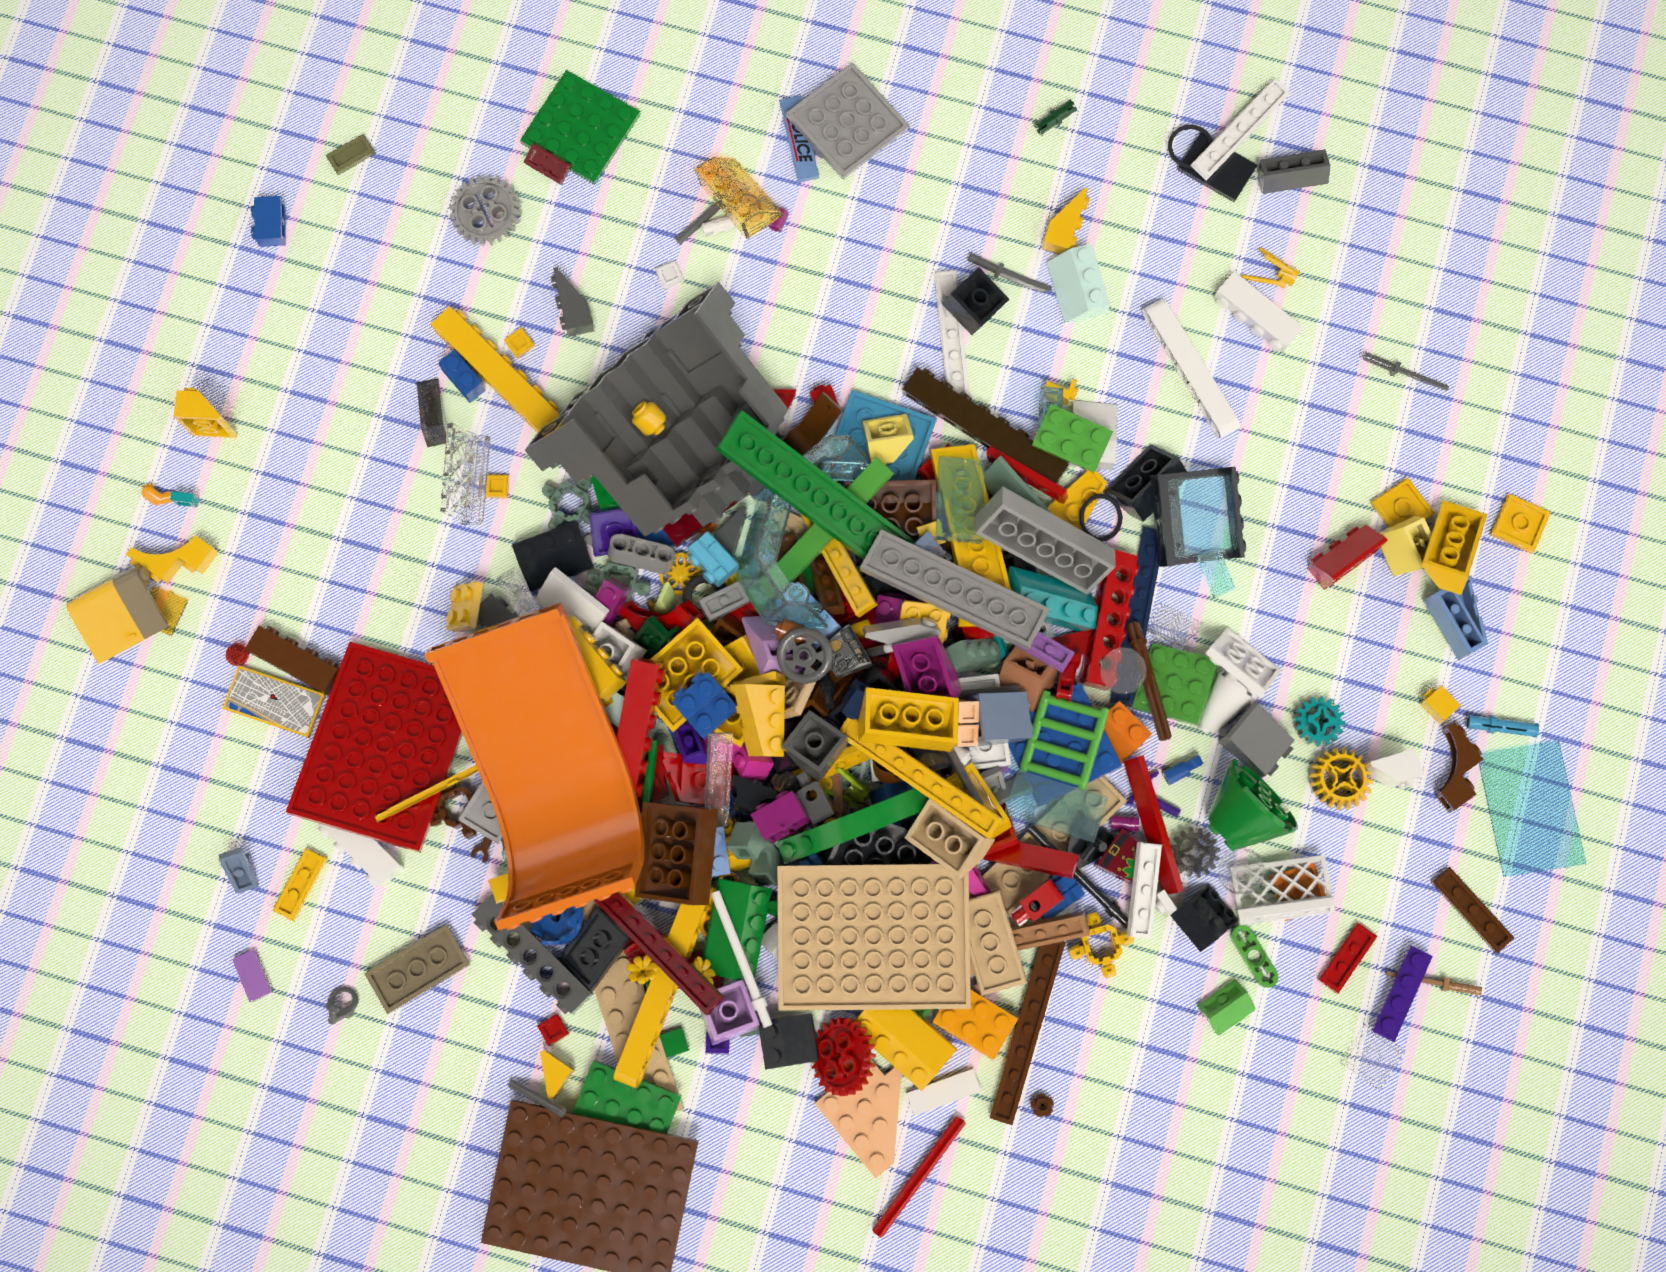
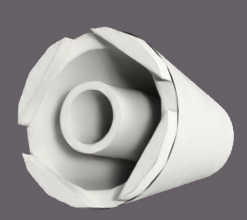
(1224, 703)

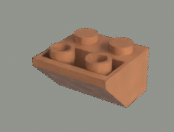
(1029, 673)

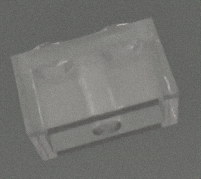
(1174, 627)

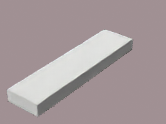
(1144, 890)

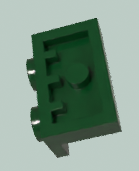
(654, 636)

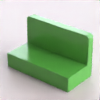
(1227, 1007)

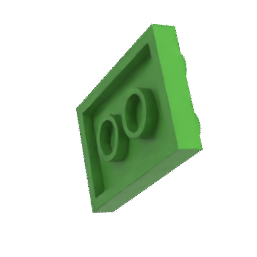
(1072, 438)

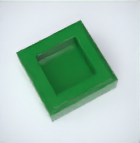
(674, 1042)

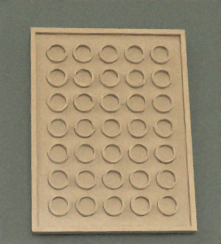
(873, 937)

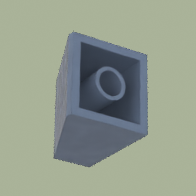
(1002, 718)

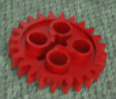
(843, 1056)

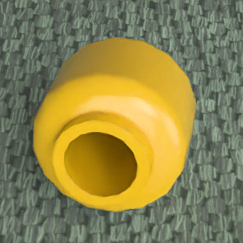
(648, 418)

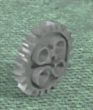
(503, 201)

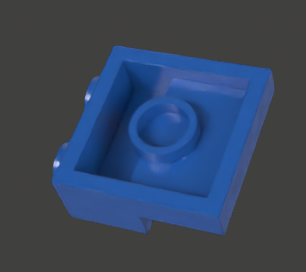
(704, 704)

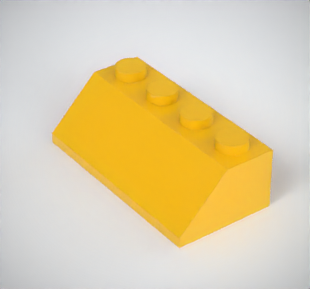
(1453, 546)
(908, 719)
(907, 1043)

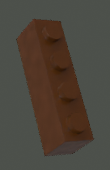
(291, 659)

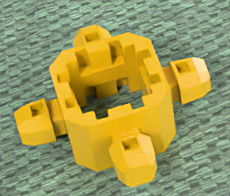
(1076, 952)

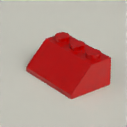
(1346, 555)

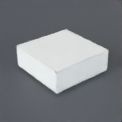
(669, 275)

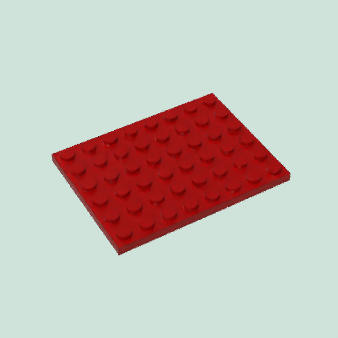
(376, 746)

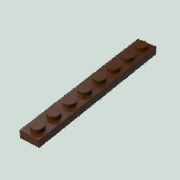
(1026, 1033)

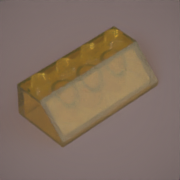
(737, 195)

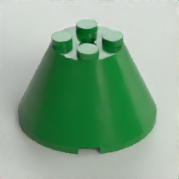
(1247, 809)

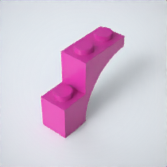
(747, 766)

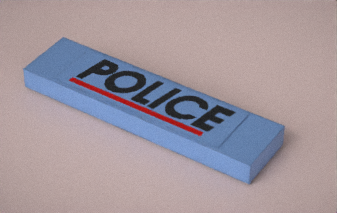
(800, 148)

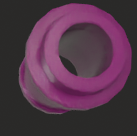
(1125, 822)

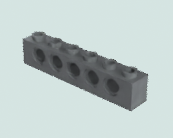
(578, 992)

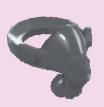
(337, 1014)

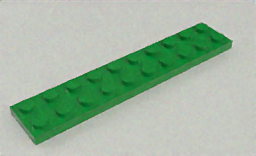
(803, 485)

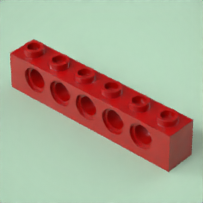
(1128, 567)

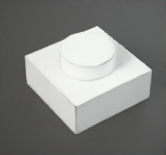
(1164, 904)

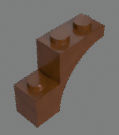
(816, 699)
(1464, 757)

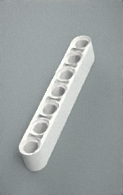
(1191, 368)

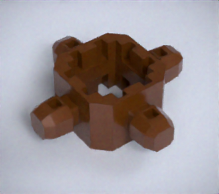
(443, 814)

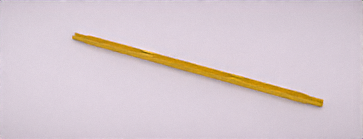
(439, 787)

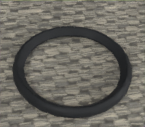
(1173, 135)
(1119, 511)

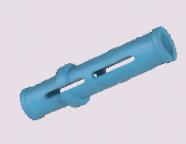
(1492, 724)

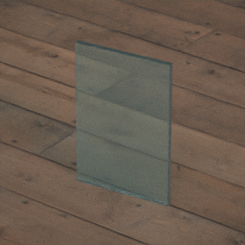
(1531, 809)

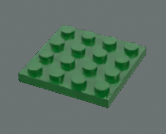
(581, 126)
(608, 1099)

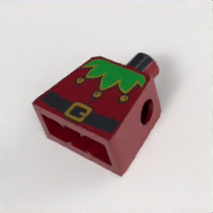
(1119, 857)

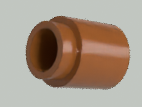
(784, 627)

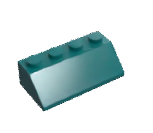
(1067, 605)

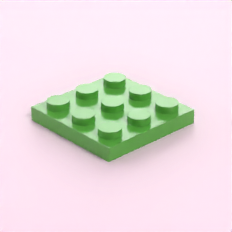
(1182, 681)

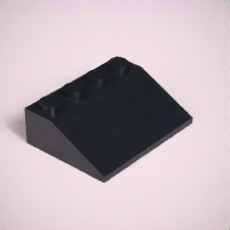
(877, 847)

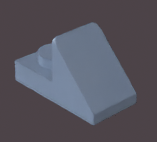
(239, 870)

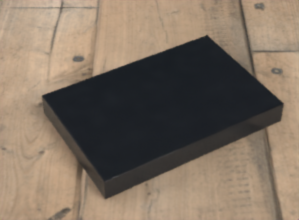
(1228, 178)
(595, 949)

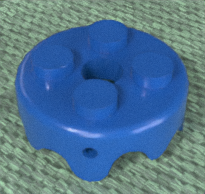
(558, 932)

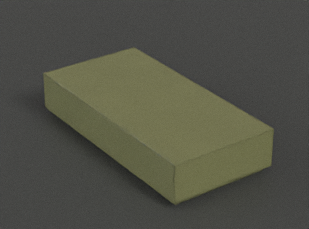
(350, 154)

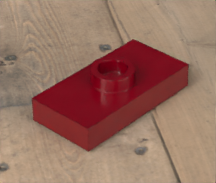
(547, 163)

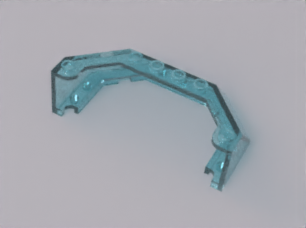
(758, 570)

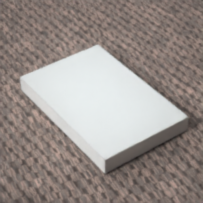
(575, 600)

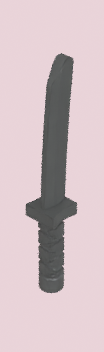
(1008, 274)
(1395, 369)

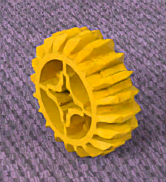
(1333, 772)

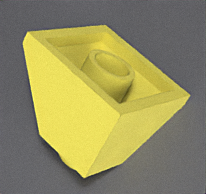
(887, 437)

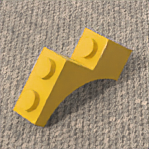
(193, 556)

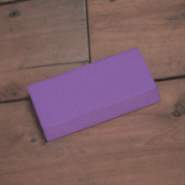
(252, 975)

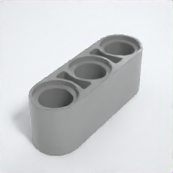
(632, 546)

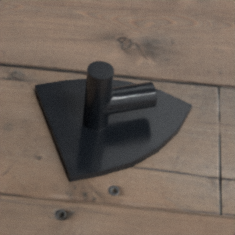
(1089, 851)

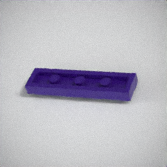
(1402, 993)

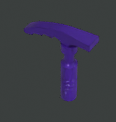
(1166, 807)

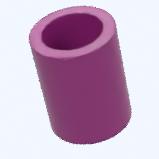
(778, 224)

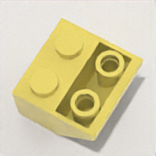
(1406, 545)

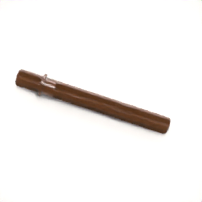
(1150, 685)

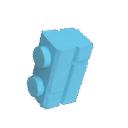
(712, 559)

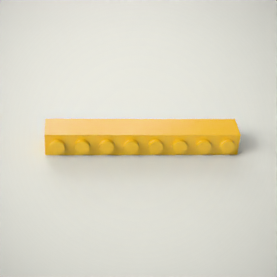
(494, 369)

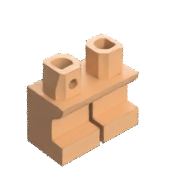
(968, 713)

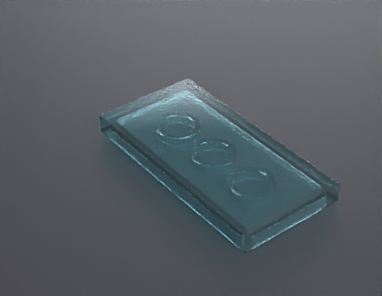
(959, 499)
(1056, 806)

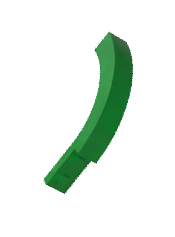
(852, 825)

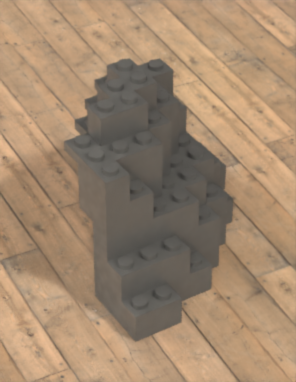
(700, 383)

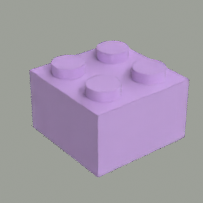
(732, 1016)

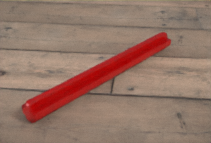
(918, 1176)

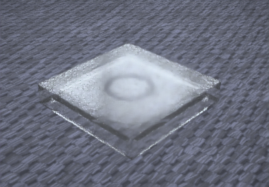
(1372, 1057)

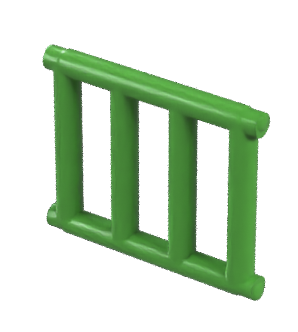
(1088, 759)

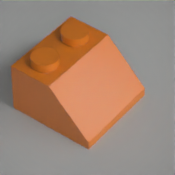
(1125, 731)

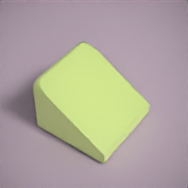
(666, 599)

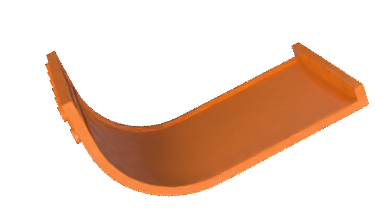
(545, 762)

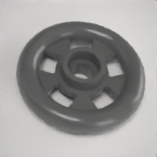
(788, 643)

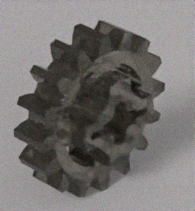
(1192, 842)

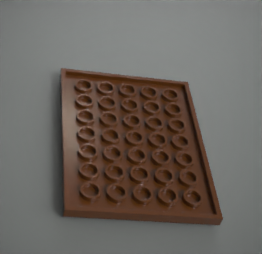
(589, 1190)

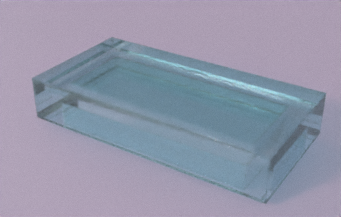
(1216, 572)

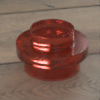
(237, 655)

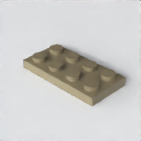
(417, 969)

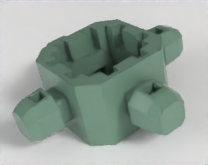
(556, 495)
(595, 579)

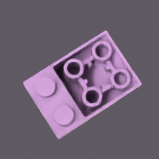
(765, 645)

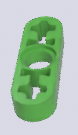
(1264, 958)

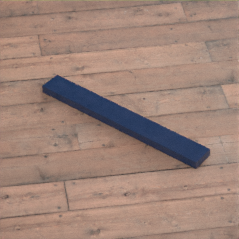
(1142, 598)

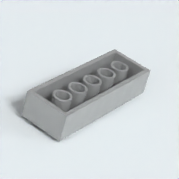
(1044, 540)

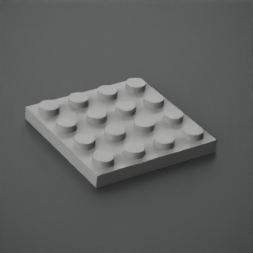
(847, 121)

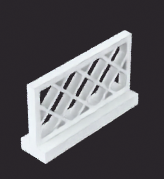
(1291, 908)

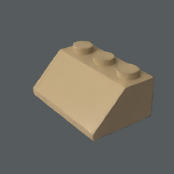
(948, 839)

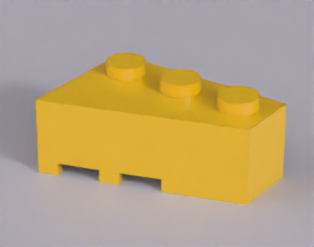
(762, 717)

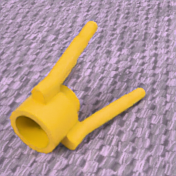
(1286, 273)

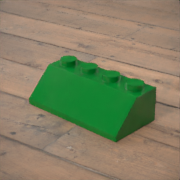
(748, 912)

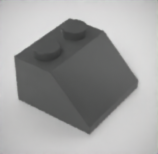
(815, 745)

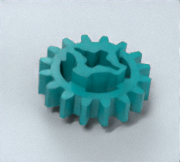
(1329, 722)

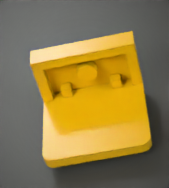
(918, 609)

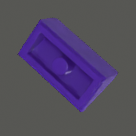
(690, 744)

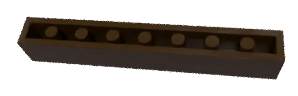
(980, 424)

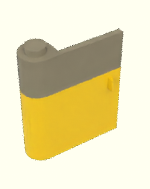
(117, 614)

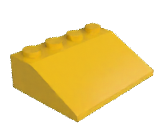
(683, 658)

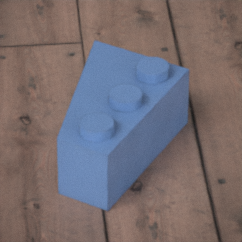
(1459, 619)

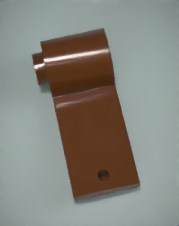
(814, 425)

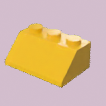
(199, 416)

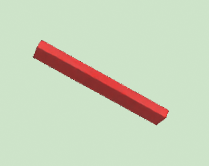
(1153, 822)

